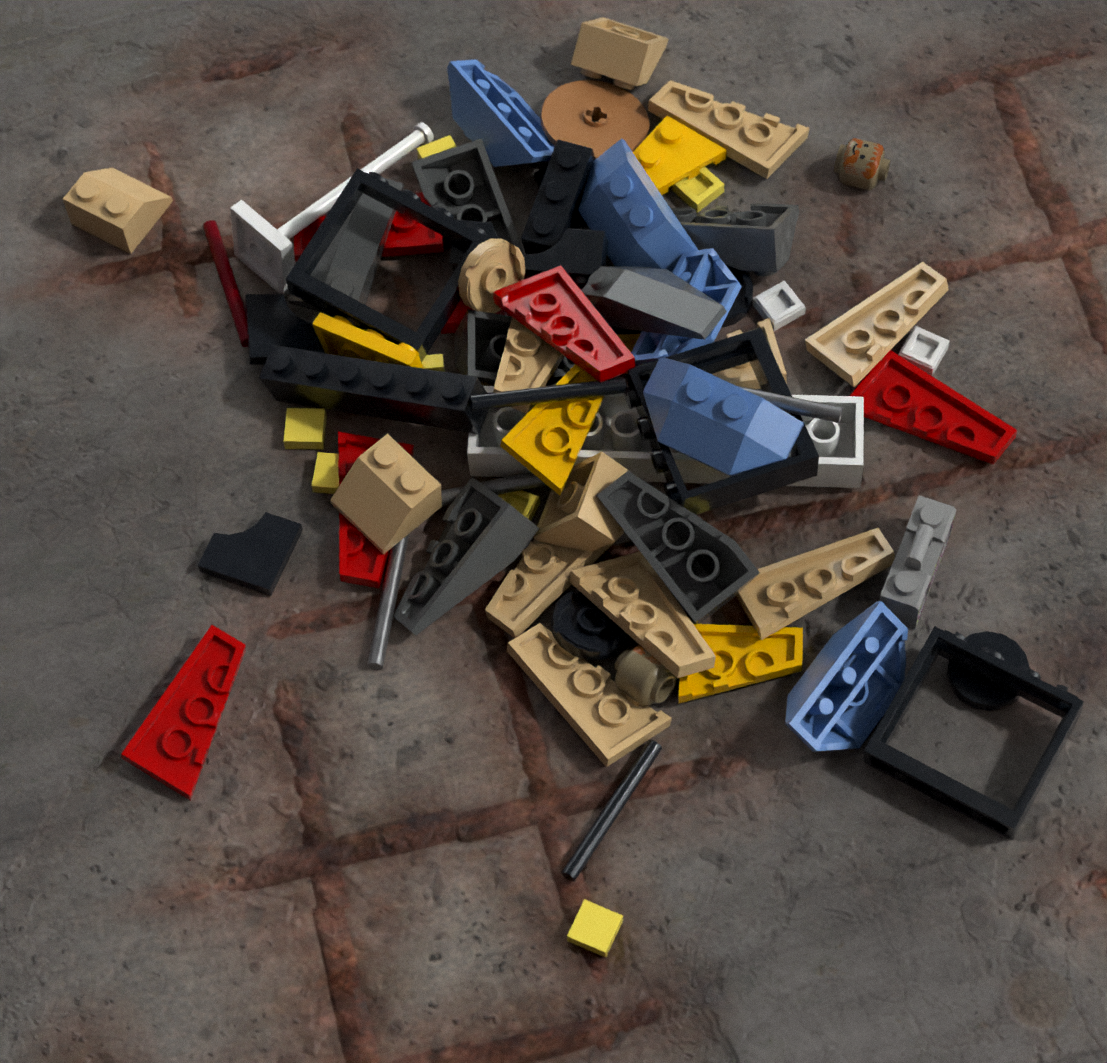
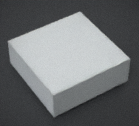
(779, 305)
(924, 349)

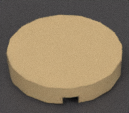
(488, 269)

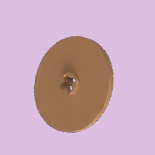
(573, 106)

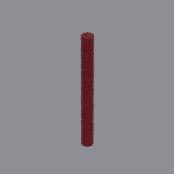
(227, 279)

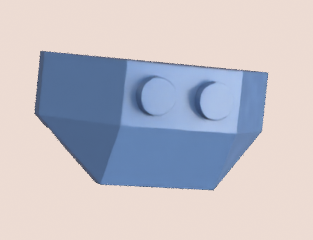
(496, 114)
(632, 212)
(707, 274)
(716, 419)
(850, 682)

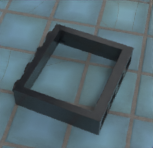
(361, 316)
(714, 358)
(942, 788)

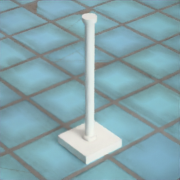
(270, 250)

